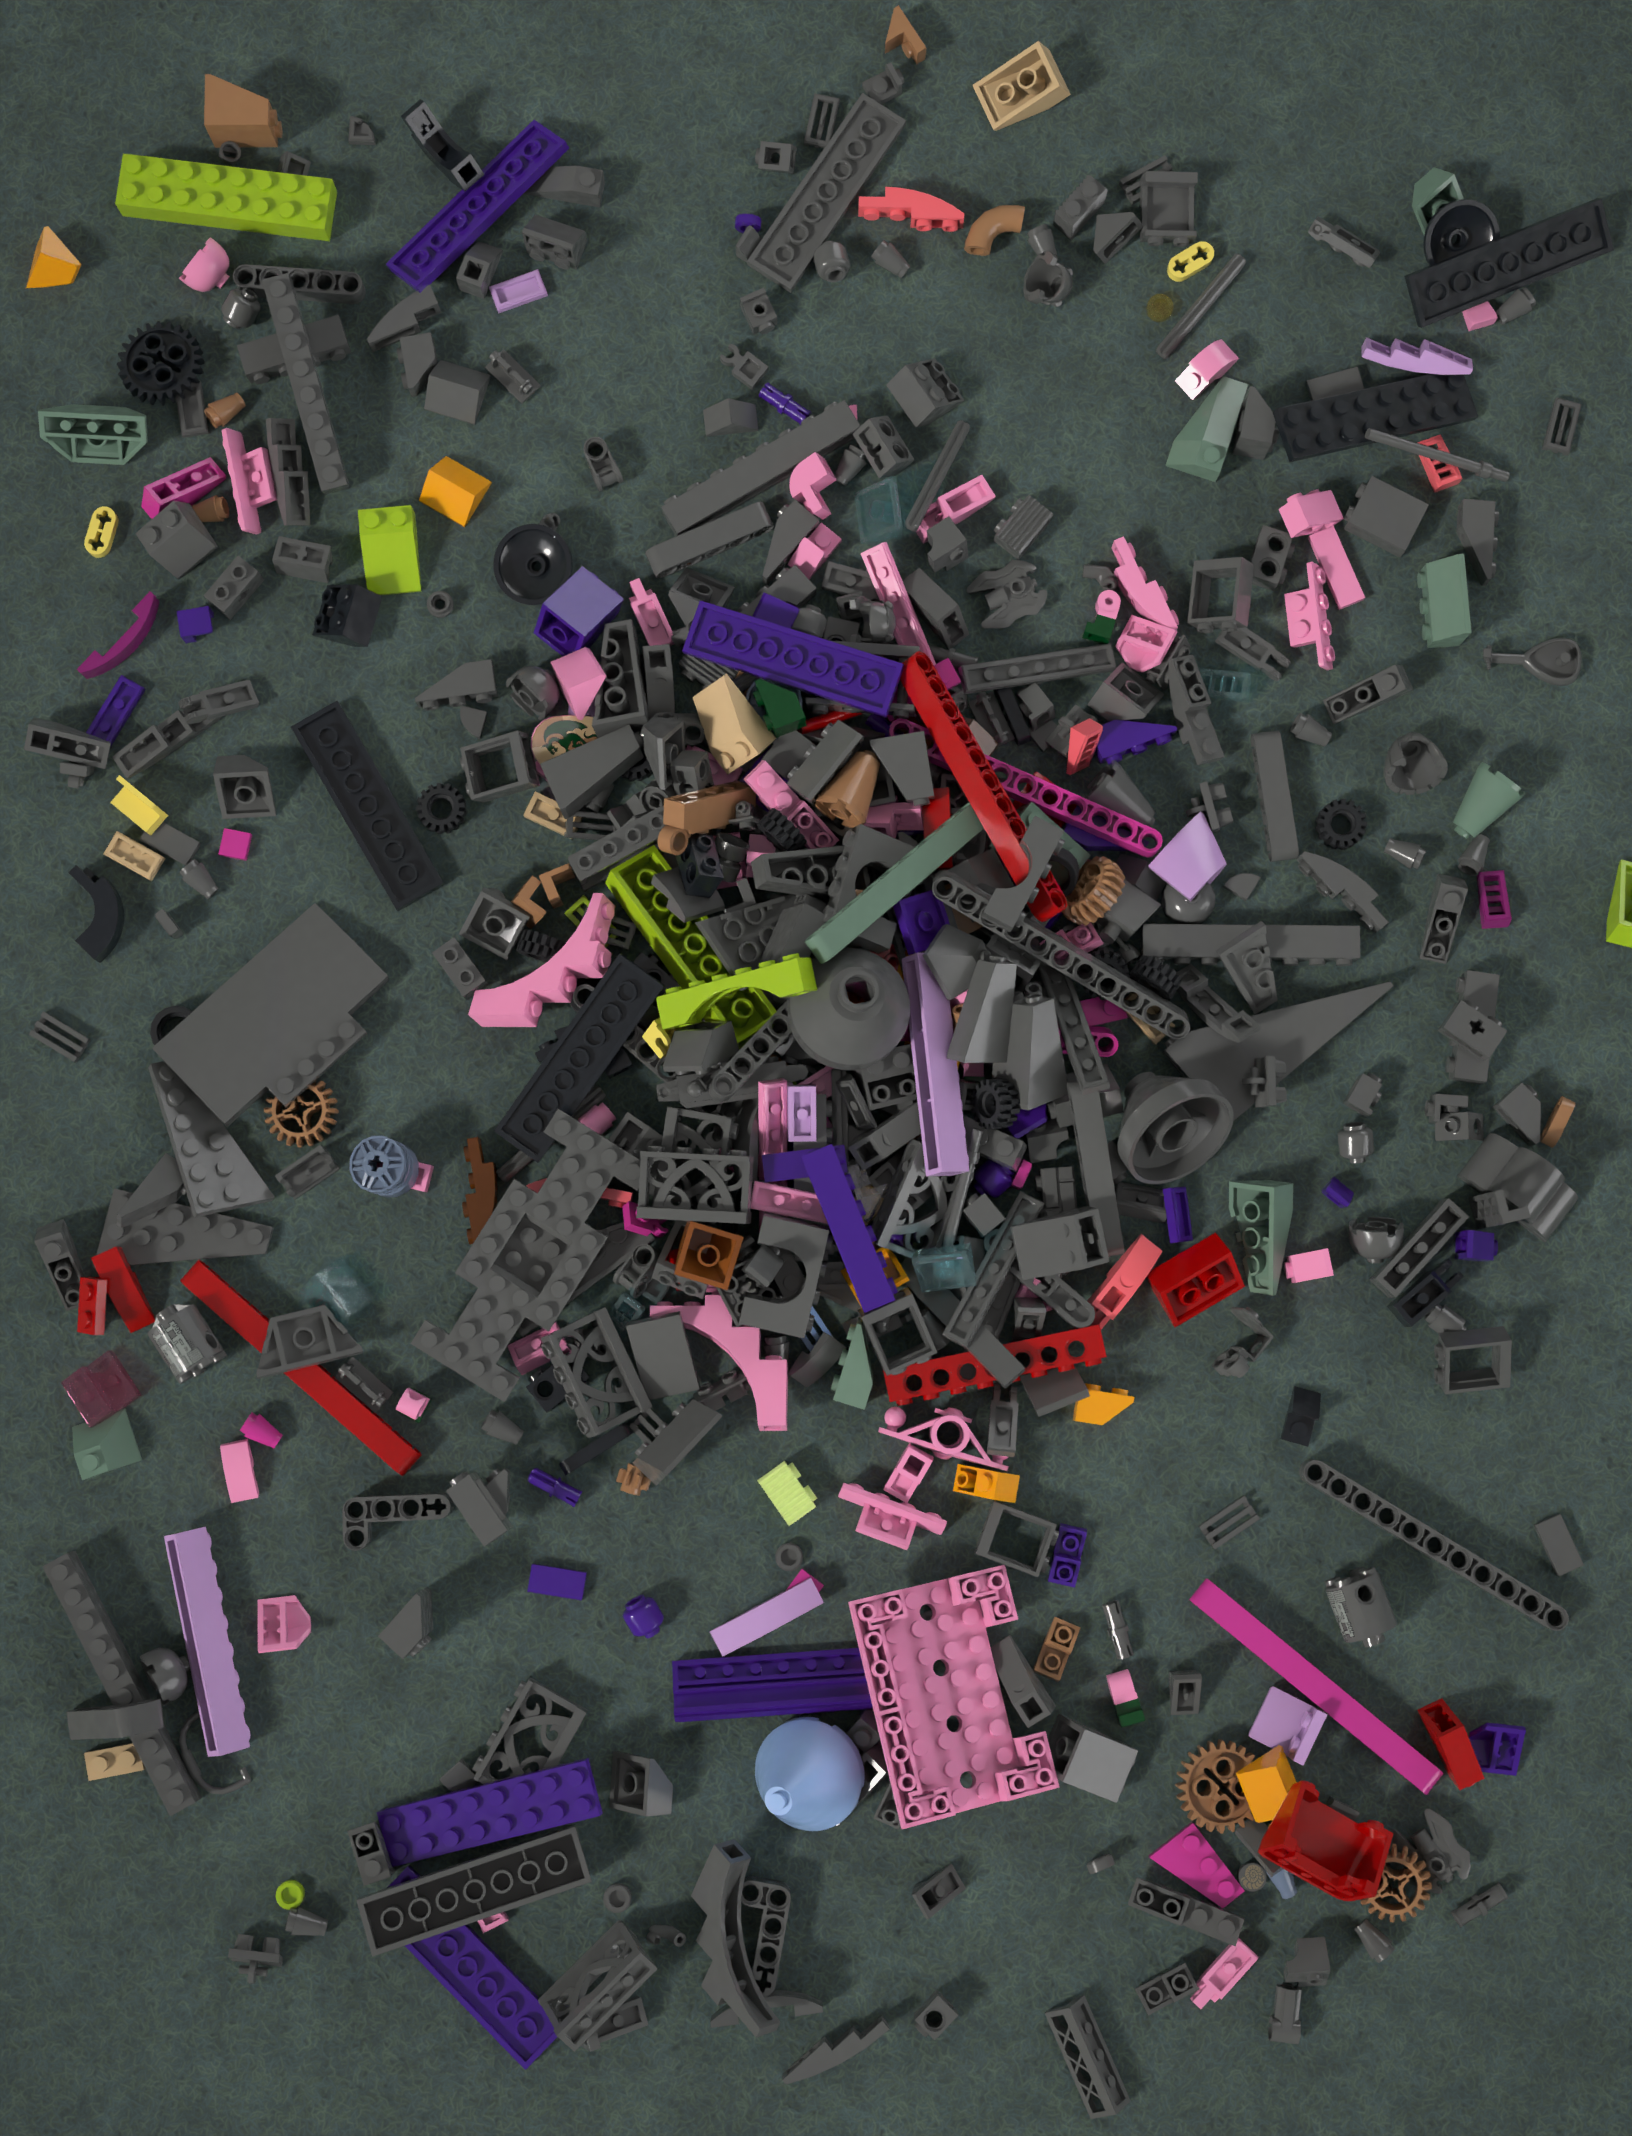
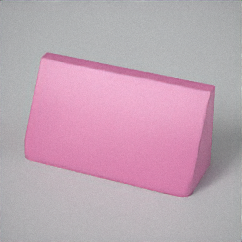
(528, 1352)

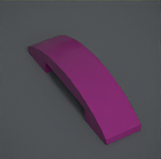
(146, 612)

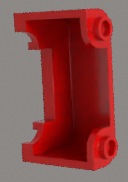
(1326, 1845)

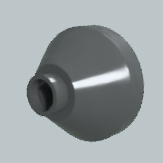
(845, 1032)
(1171, 1126)

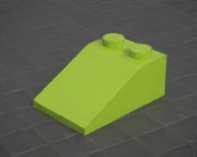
(390, 549)
(1620, 911)

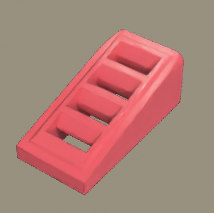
(1433, 475)
(1082, 744)

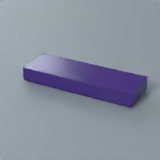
(116, 709)
(790, 1164)

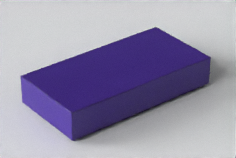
(1178, 1214)
(557, 1581)

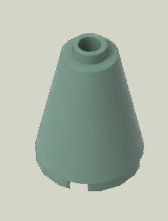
(1485, 801)

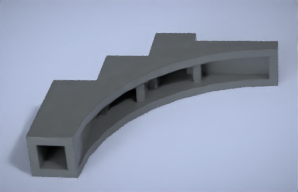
(721, 1937)

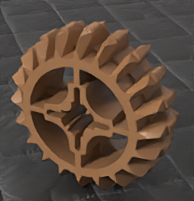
(1095, 891)
(305, 1123)
(1403, 1875)

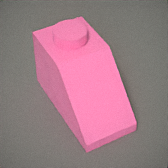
(1308, 1266)

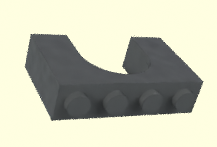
(864, 849)
(792, 1313)

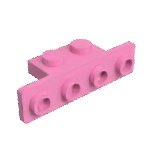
(250, 479)
(1308, 617)
(888, 1519)

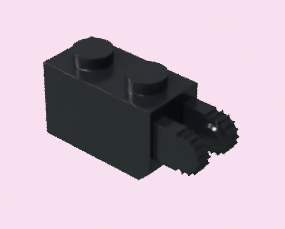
(1423, 1295)

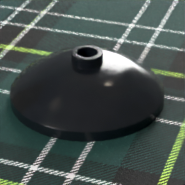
(1468, 220)
(516, 561)

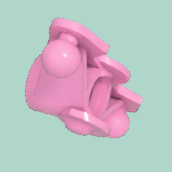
(896, 1417)

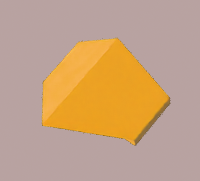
(52, 262)

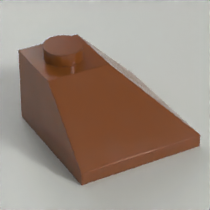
(707, 1254)

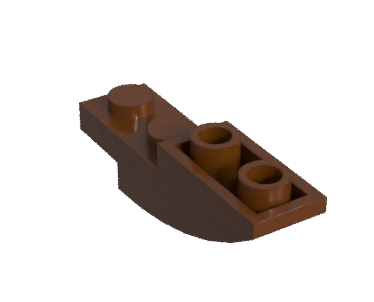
(484, 1180)

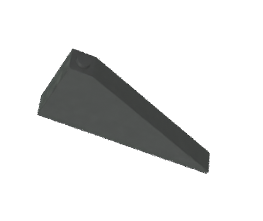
(1286, 1033)

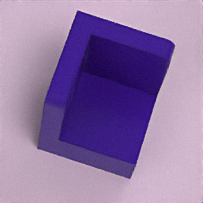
(194, 623)

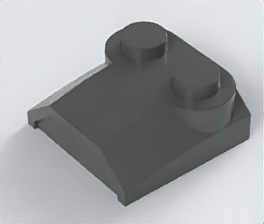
(494, 923)

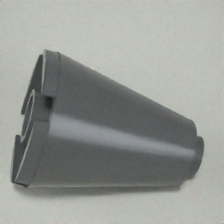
(1118, 793)

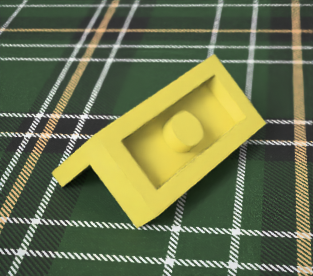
(138, 807)

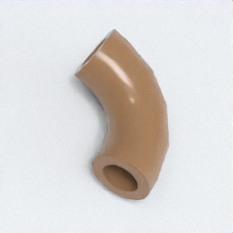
(990, 224)

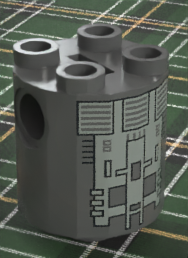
(185, 1341)
(1361, 1606)

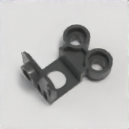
(1236, 1358)

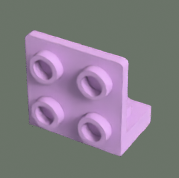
(1287, 1723)

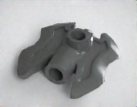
(1010, 592)
(1439, 1852)

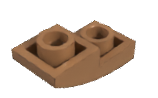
(1056, 1649)

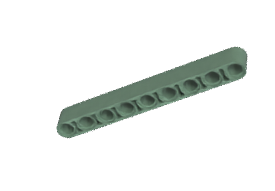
(894, 884)

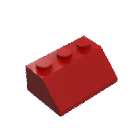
(1195, 1279)

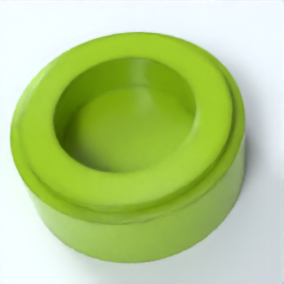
(290, 1894)

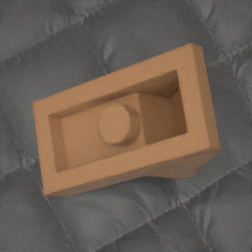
(903, 33)

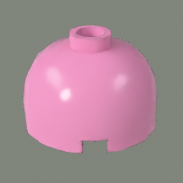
(207, 268)

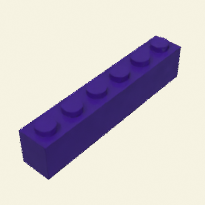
(848, 1228)

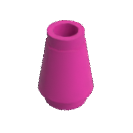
(260, 1430)

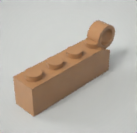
(700, 812)

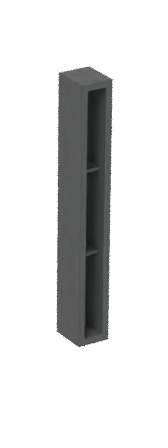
(306, 383)
(761, 469)
(1285, 943)

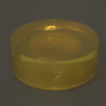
(1159, 307)

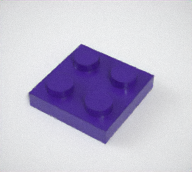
(920, 920)

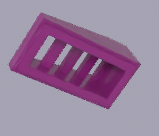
(1487, 920)

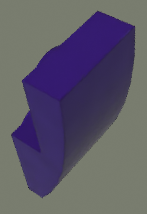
(1067, 1555)

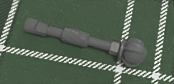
(698, 1086)

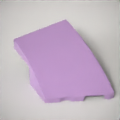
(1190, 858)

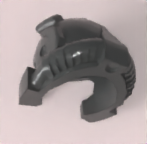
(1047, 280)
(877, 618)

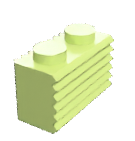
(787, 1493)

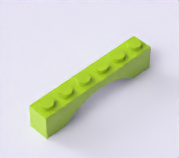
(689, 1005)

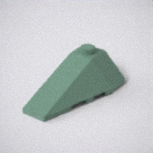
(1207, 435)
(1264, 1222)

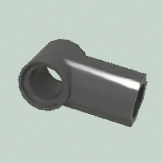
(1285, 2017)

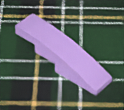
(1427, 359)
(766, 1617)

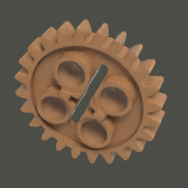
(1203, 1804)

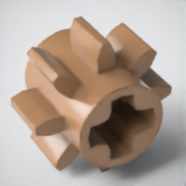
(632, 1480)

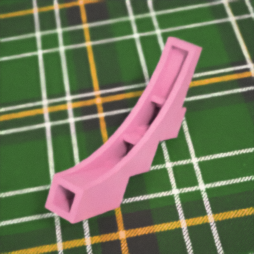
(556, 980)
(743, 1343)

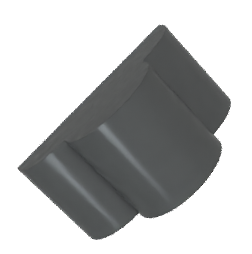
(1525, 1180)

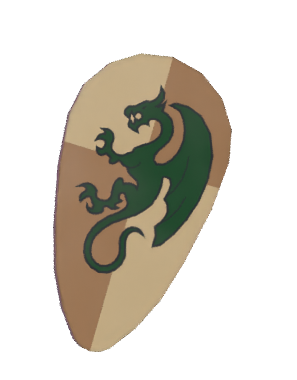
(560, 735)

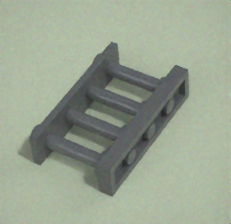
(893, 652)

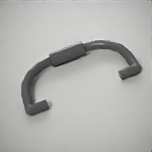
(194, 1770)

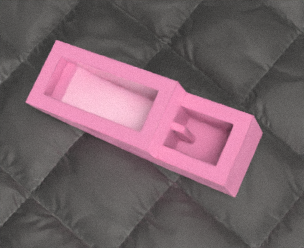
(957, 504)

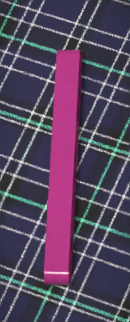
(1064, 799)
(1316, 1686)

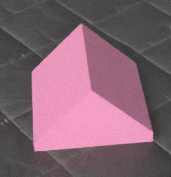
(579, 679)

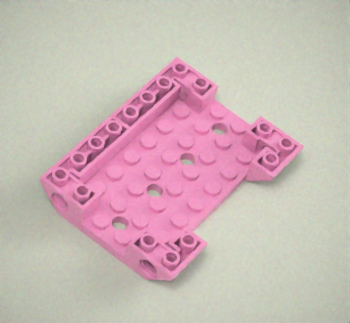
(915, 1703)

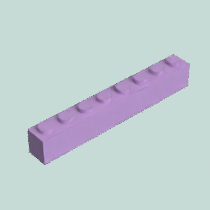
(935, 1075)
(207, 1641)

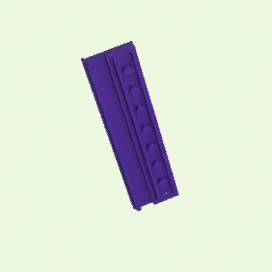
(769, 1685)

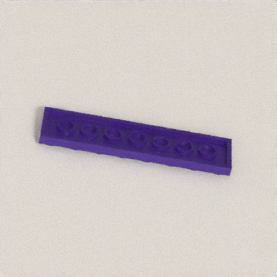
(478, 207)
(793, 658)
(490, 1812)
(485, 1988)

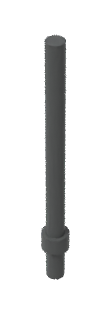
(1482, 468)
(962, 1188)

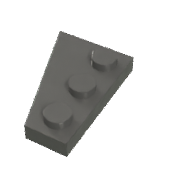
(1250, 967)

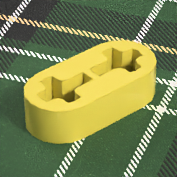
(1187, 257)
(95, 531)

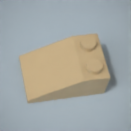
(1021, 87)
(731, 724)

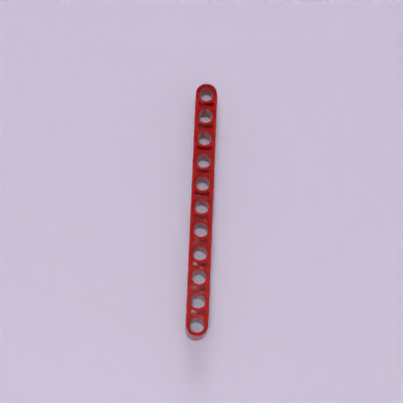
(976, 778)
(313, 1380)

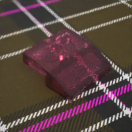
(101, 1388)

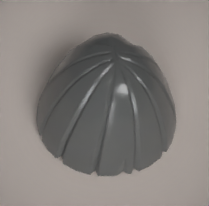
(1414, 764)

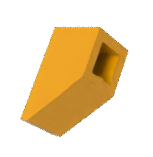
(1101, 1405)
(986, 1483)

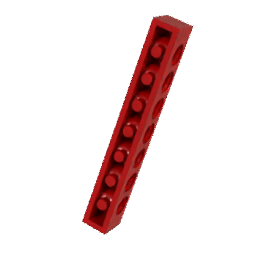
(1089, 1336)

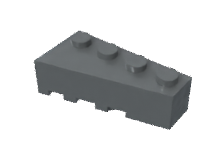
(622, 694)
(802, 872)

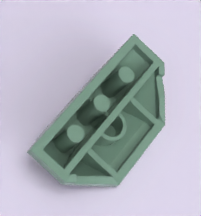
(94, 432)

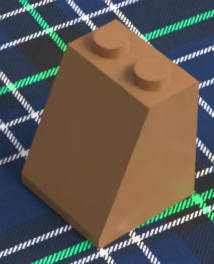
(239, 116)

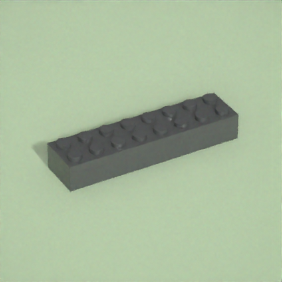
(473, 1890)

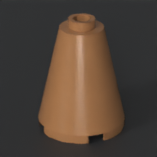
(851, 790)

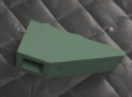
(857, 1372)

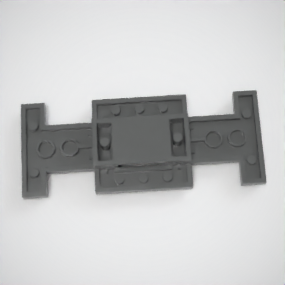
(539, 1261)

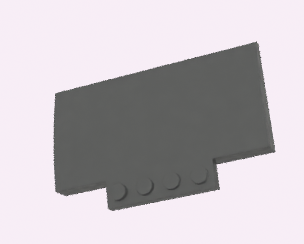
(275, 1019)

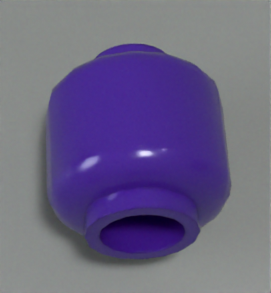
(993, 1179)
(643, 1616)

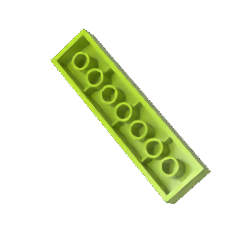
(226, 197)
(682, 944)

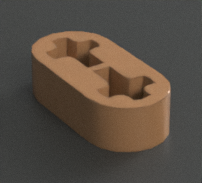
(1557, 1122)

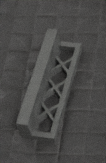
(1492, 1210)
(1093, 2058)

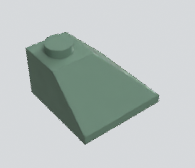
(1432, 193)
(105, 1446)

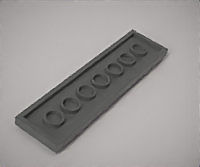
(826, 192)

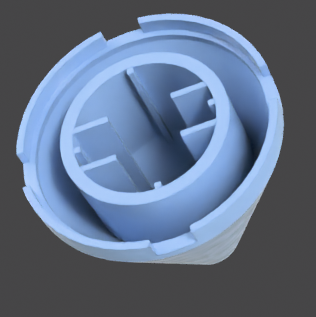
(809, 1774)

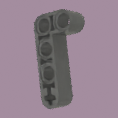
(398, 1513)
(115, 1720)
(768, 1937)

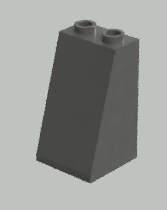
(1034, 1052)

